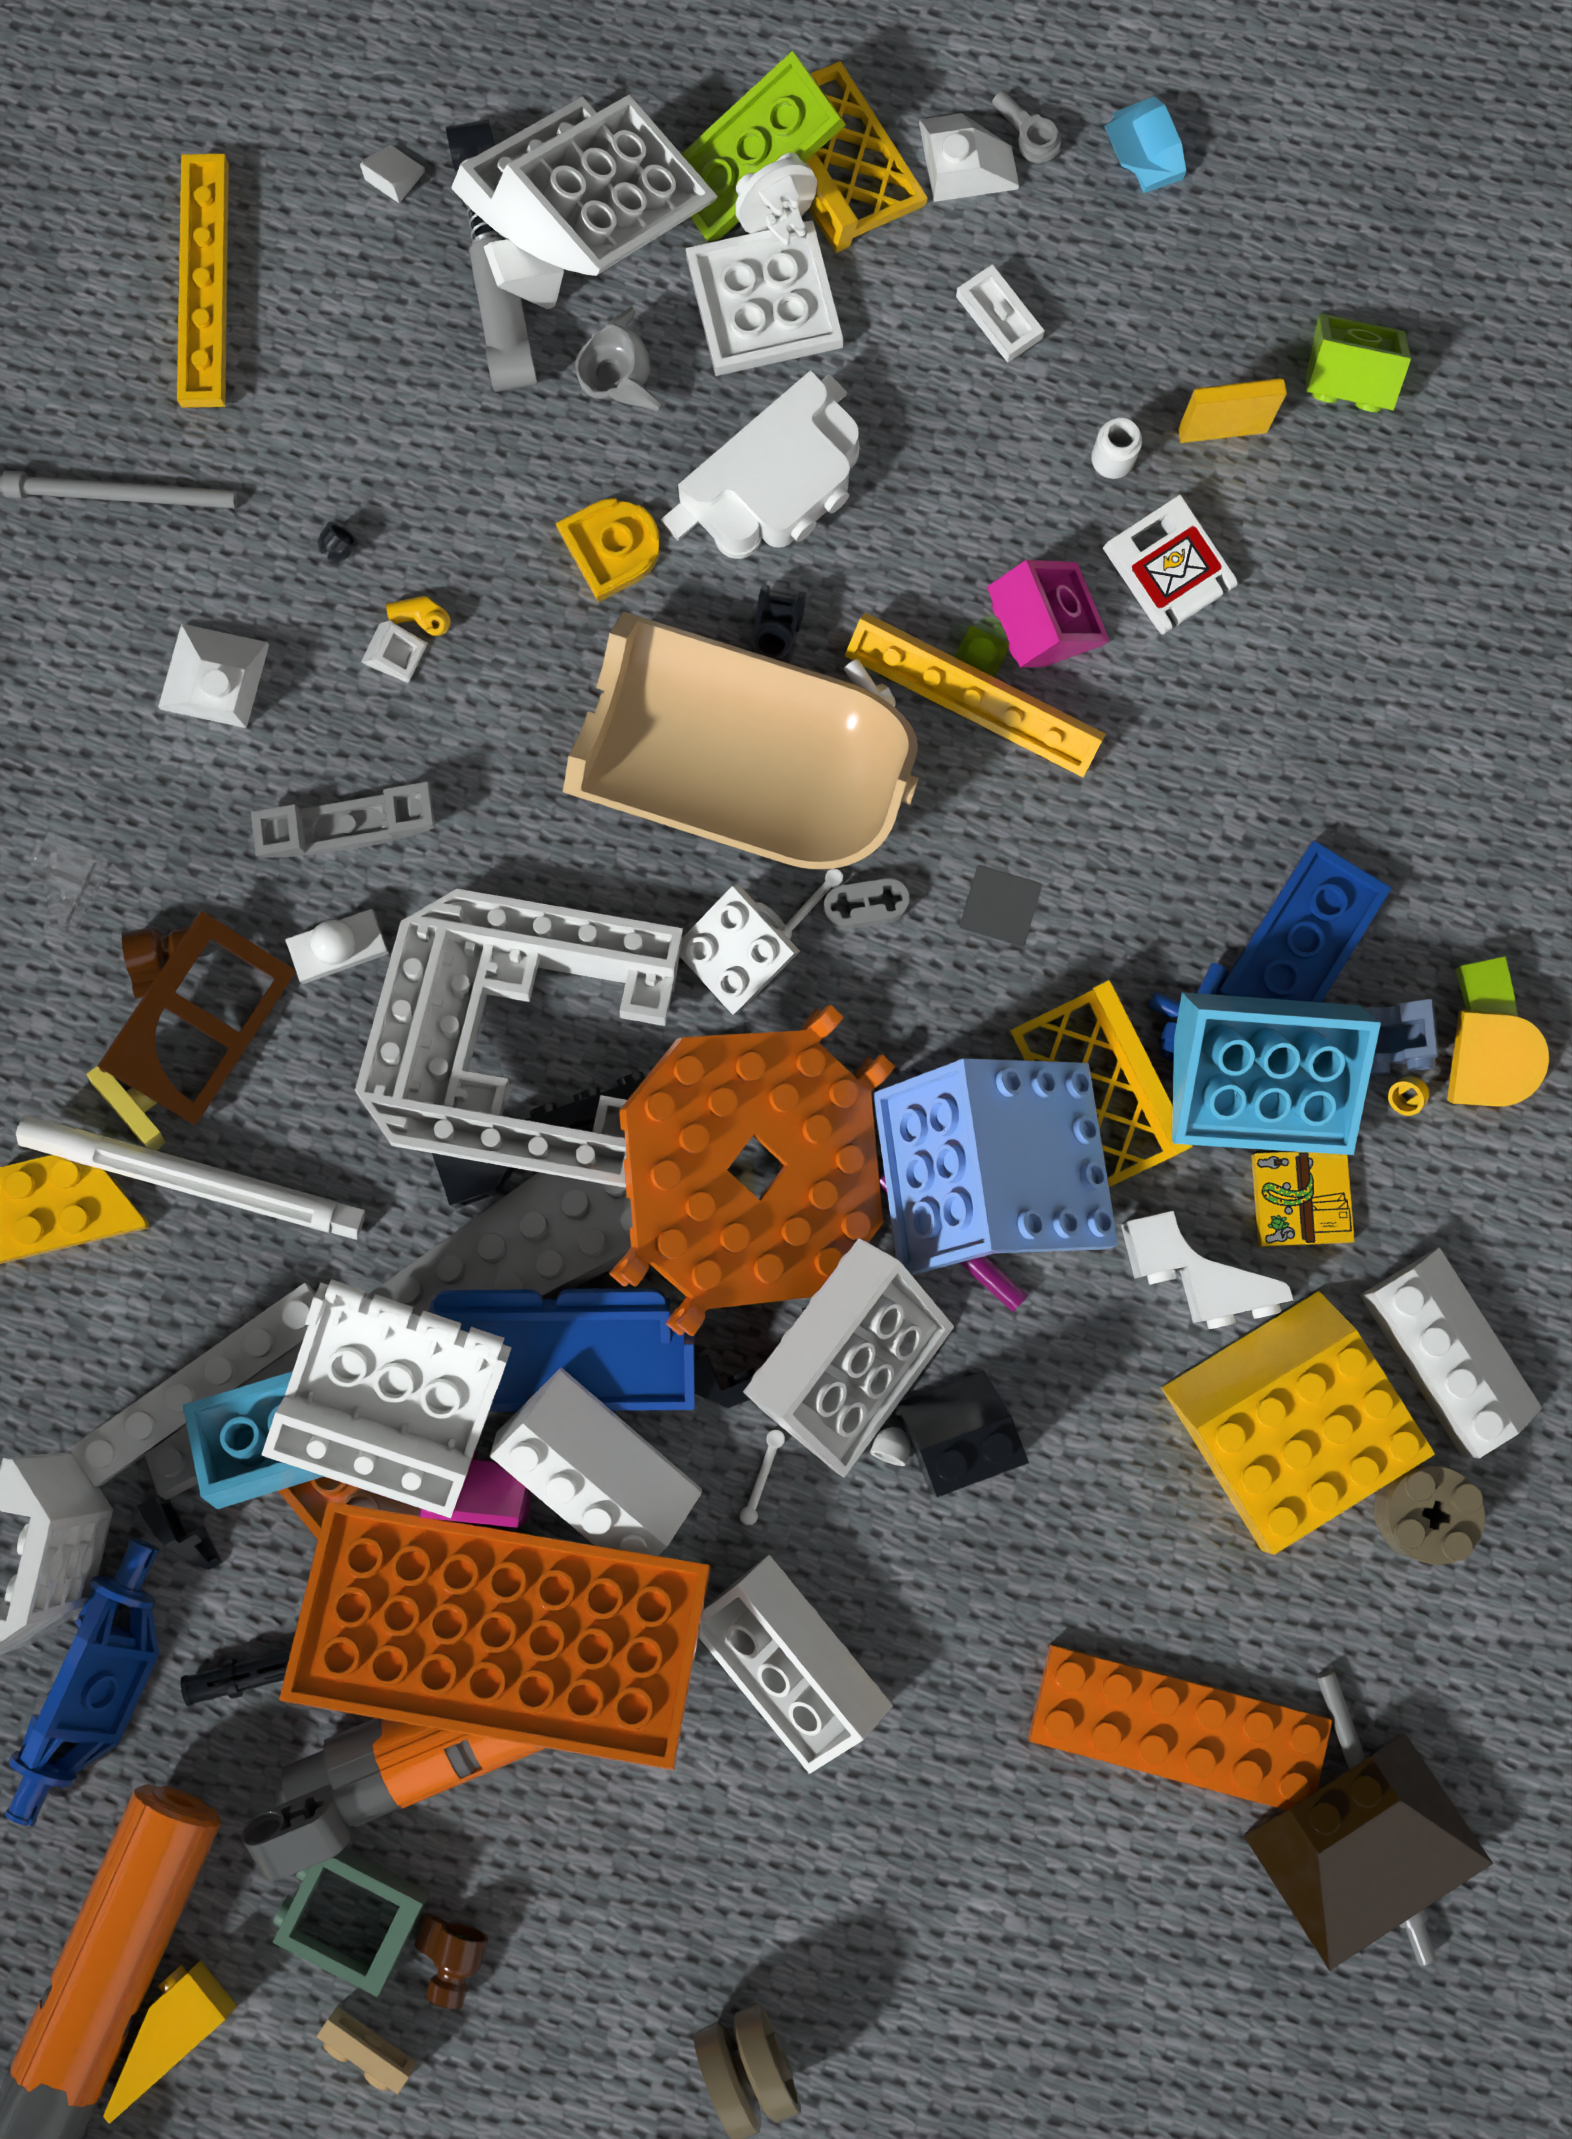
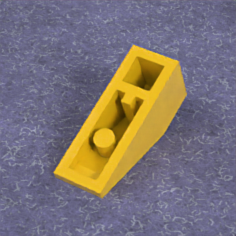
(174, 2025)

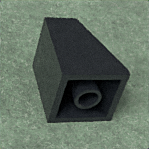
(961, 1434)

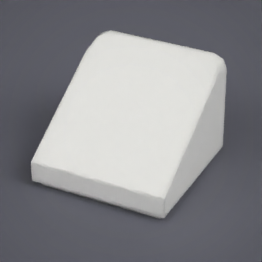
(391, 172)
(394, 651)

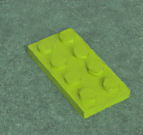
(773, 118)

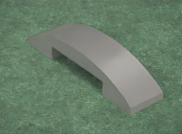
(345, 824)

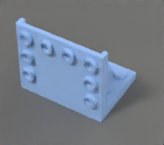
(993, 1162)

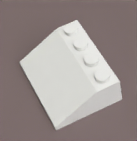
(850, 1356)

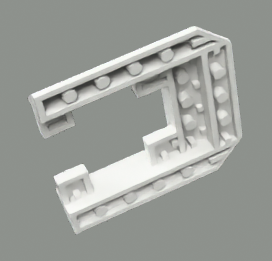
(432, 1011)

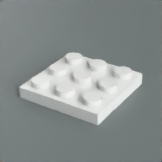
(763, 299)

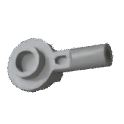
(1038, 136)

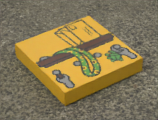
(1302, 1198)

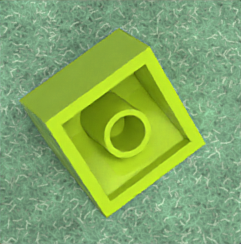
(1357, 363)

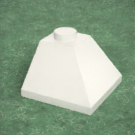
(213, 675)

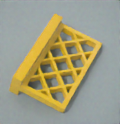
(829, 206)
(1133, 1062)

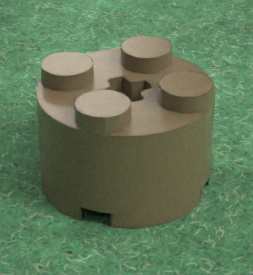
(1456, 1522)

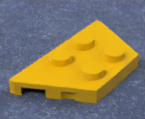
(60, 1205)

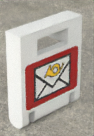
(1174, 571)

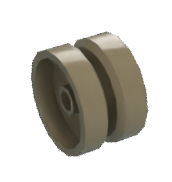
(746, 2072)

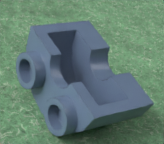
(1405, 1037)

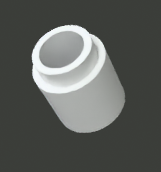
(1116, 448)

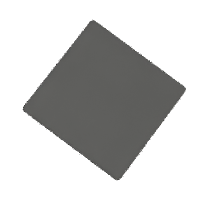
(1000, 905)

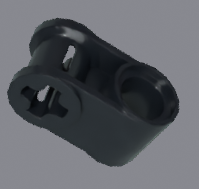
(777, 622)

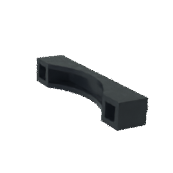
(474, 1181)

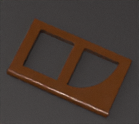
(133, 1052)

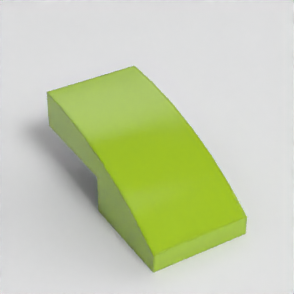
(1487, 986)

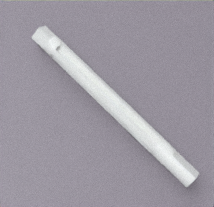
(190, 1177)

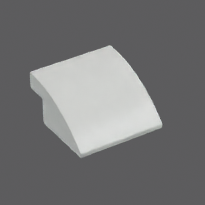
(584, 186)

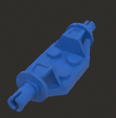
(94, 1685)

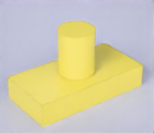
(129, 1106)

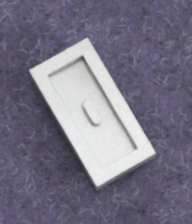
(1000, 313)

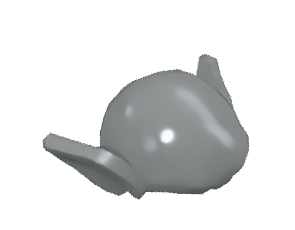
(616, 365)

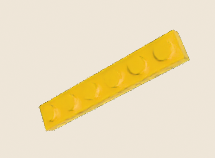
(203, 281)
(974, 694)

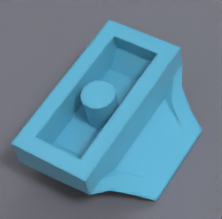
(1147, 143)

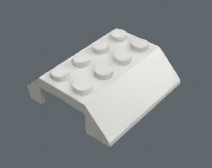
(387, 1398)

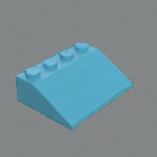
(1270, 1073)

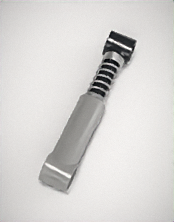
(501, 312)

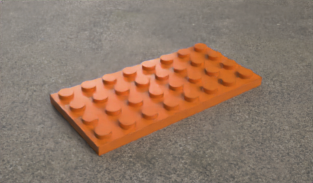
(498, 1635)

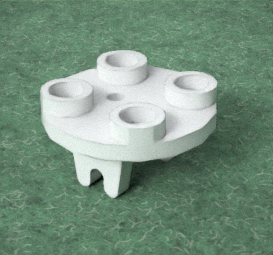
(776, 197)

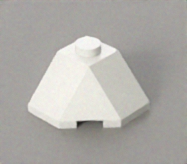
(965, 158)

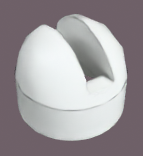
(892, 1446)

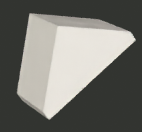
(524, 273)

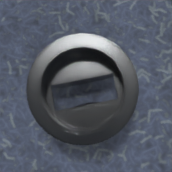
(337, 541)

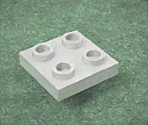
(737, 948)

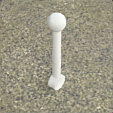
(832, 880)
(748, 1514)

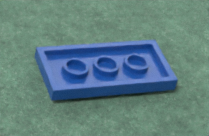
(1307, 930)

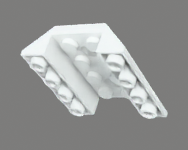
(57, 1547)

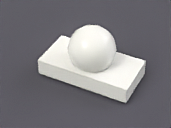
(337, 946)

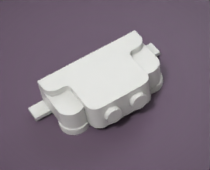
(773, 473)

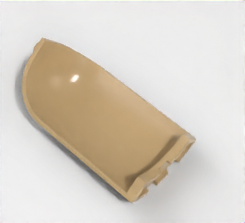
(742, 748)

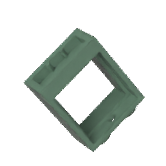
(373, 1878)

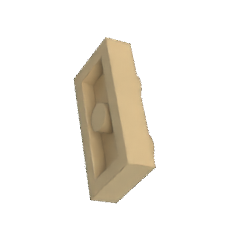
(353, 2041)

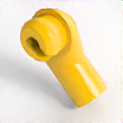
(422, 611)

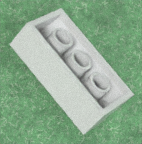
(1452, 1355)
(594, 1469)
(791, 1666)

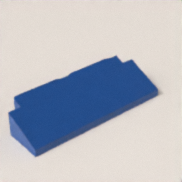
(601, 1337)

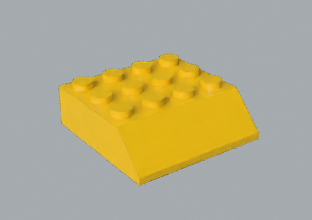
(1297, 1422)

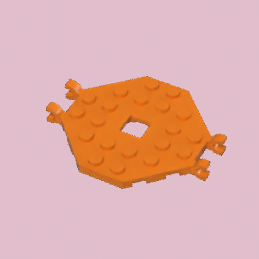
(692, 1125)

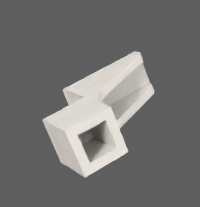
(1211, 1288)

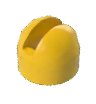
(1416, 1102)

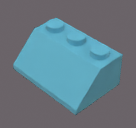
(229, 1439)

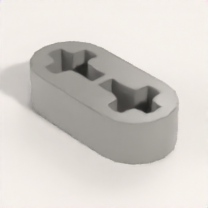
(863, 893)

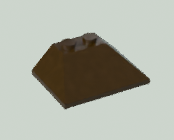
(1367, 1851)

